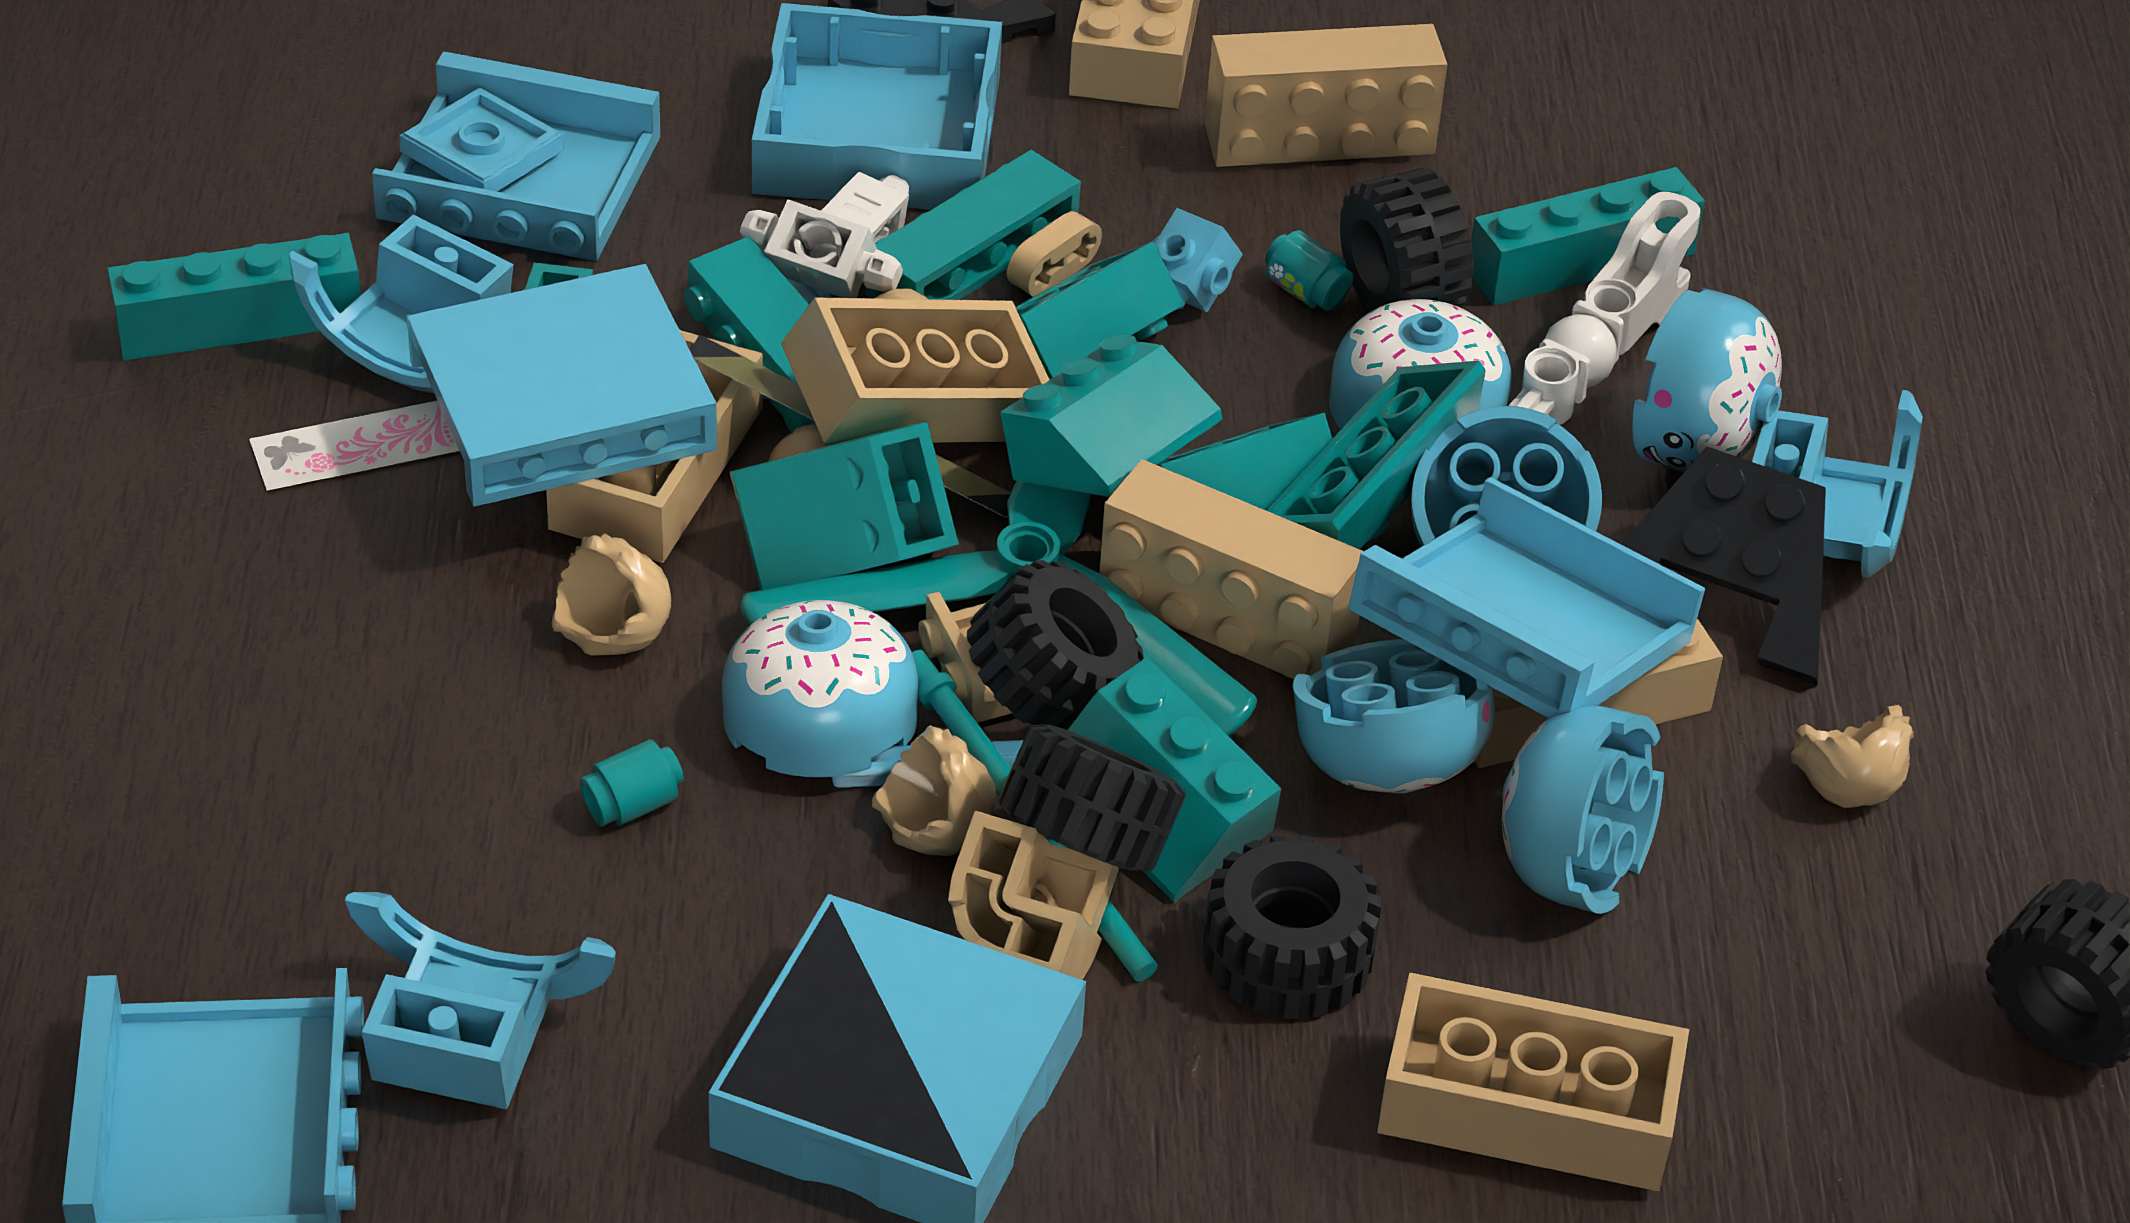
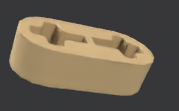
(1054, 253)

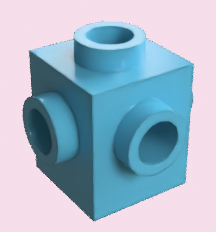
(1197, 257)

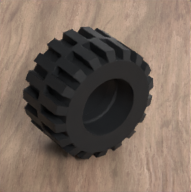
(1406, 240)
(1050, 643)
(1091, 798)
(1283, 965)
(2067, 973)

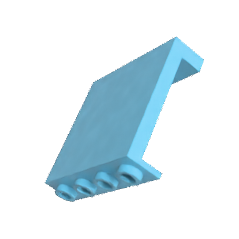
(563, 203)
(564, 383)
(1531, 603)
(214, 1109)

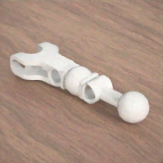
(1616, 311)

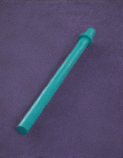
(938, 693)

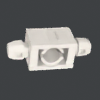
(869, 203)
(798, 223)

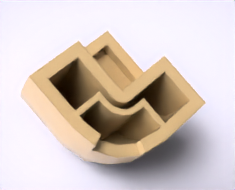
(1029, 895)

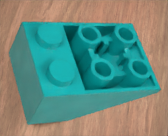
(844, 507)

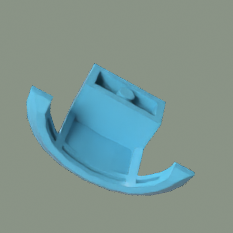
(416, 273)
(1862, 499)
(462, 1011)

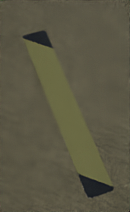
(790, 395)

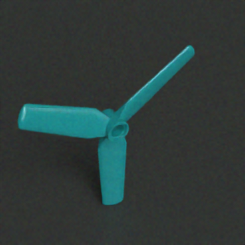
(1040, 527)

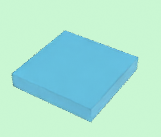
(481, 142)

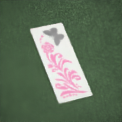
(353, 445)

